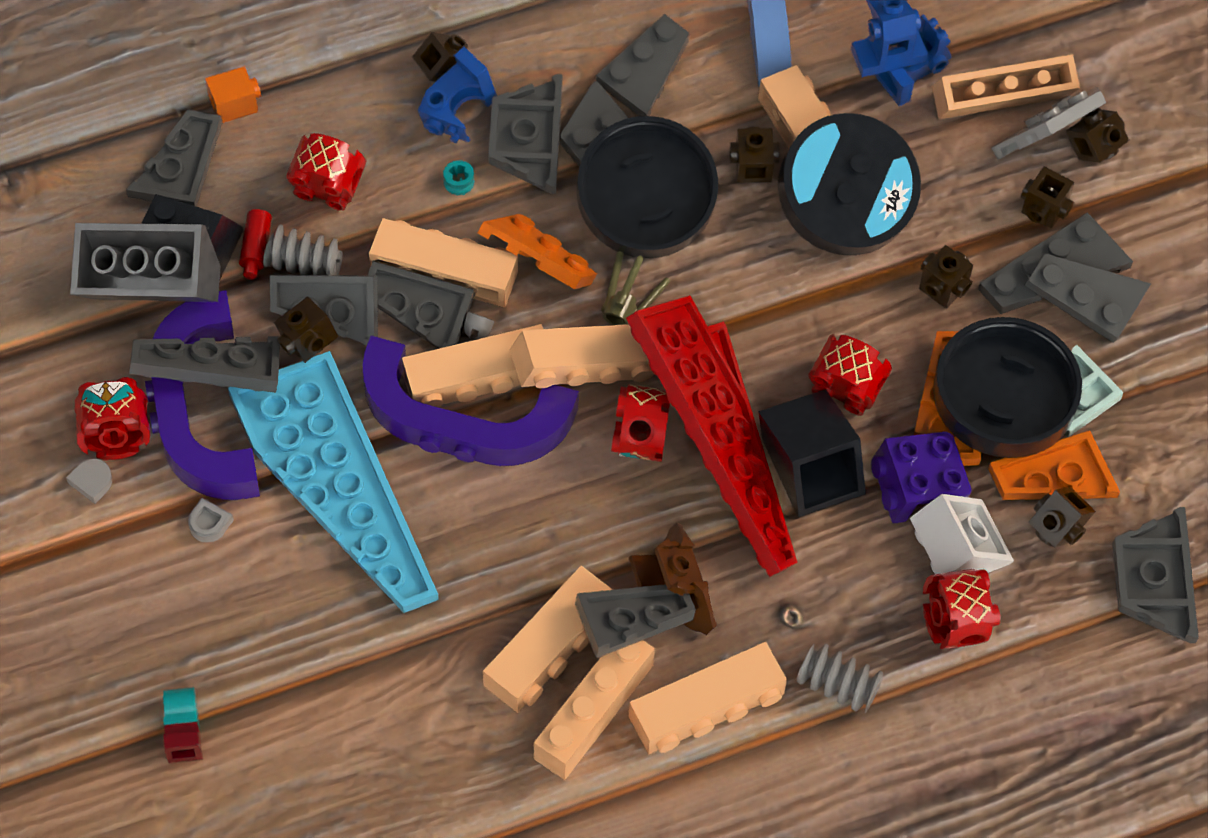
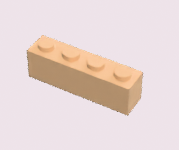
(1005, 86)
(791, 102)
(447, 258)
(579, 356)
(463, 370)
(542, 645)
(707, 699)
(592, 707)

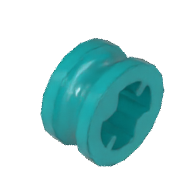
(458, 187)

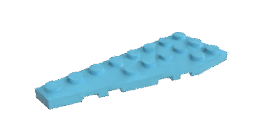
(326, 461)

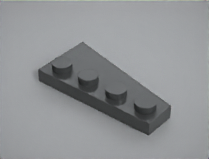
(1079, 242)
(221, 364)

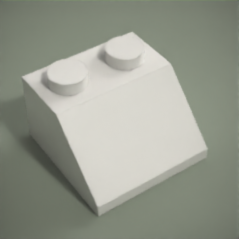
(960, 535)

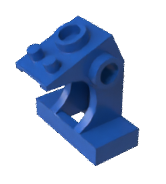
(891, 25)
(900, 81)
(461, 83)

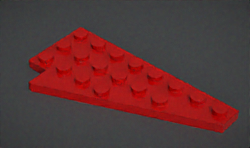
(710, 396)

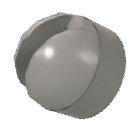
(477, 322)

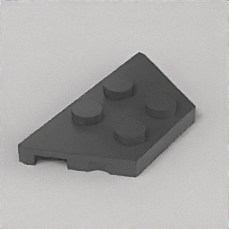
(590, 118)
(527, 133)
(1157, 577)

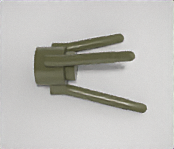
(622, 304)

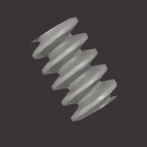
(302, 254)
(839, 678)

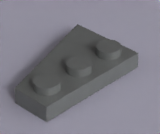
(644, 66)
(182, 162)
(1088, 293)
(346, 299)
(423, 303)

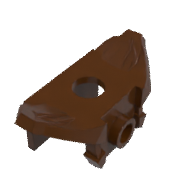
(678, 570)

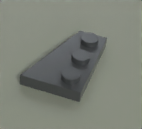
(630, 615)

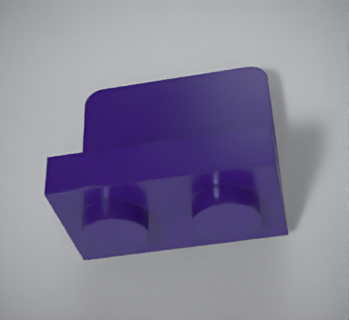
(918, 471)

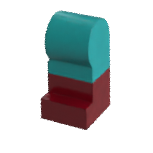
(181, 725)

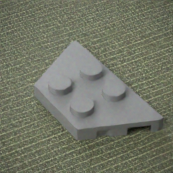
(1046, 123)

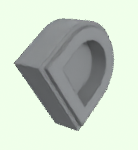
(91, 479)
(208, 521)

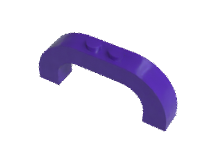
(457, 433)
(208, 472)

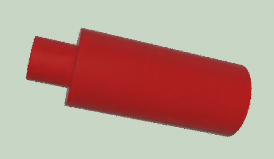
(254, 242)

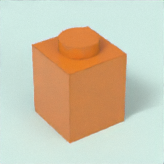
(233, 94)

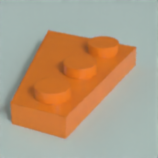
(546, 249)
(1067, 463)

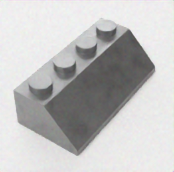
(144, 262)

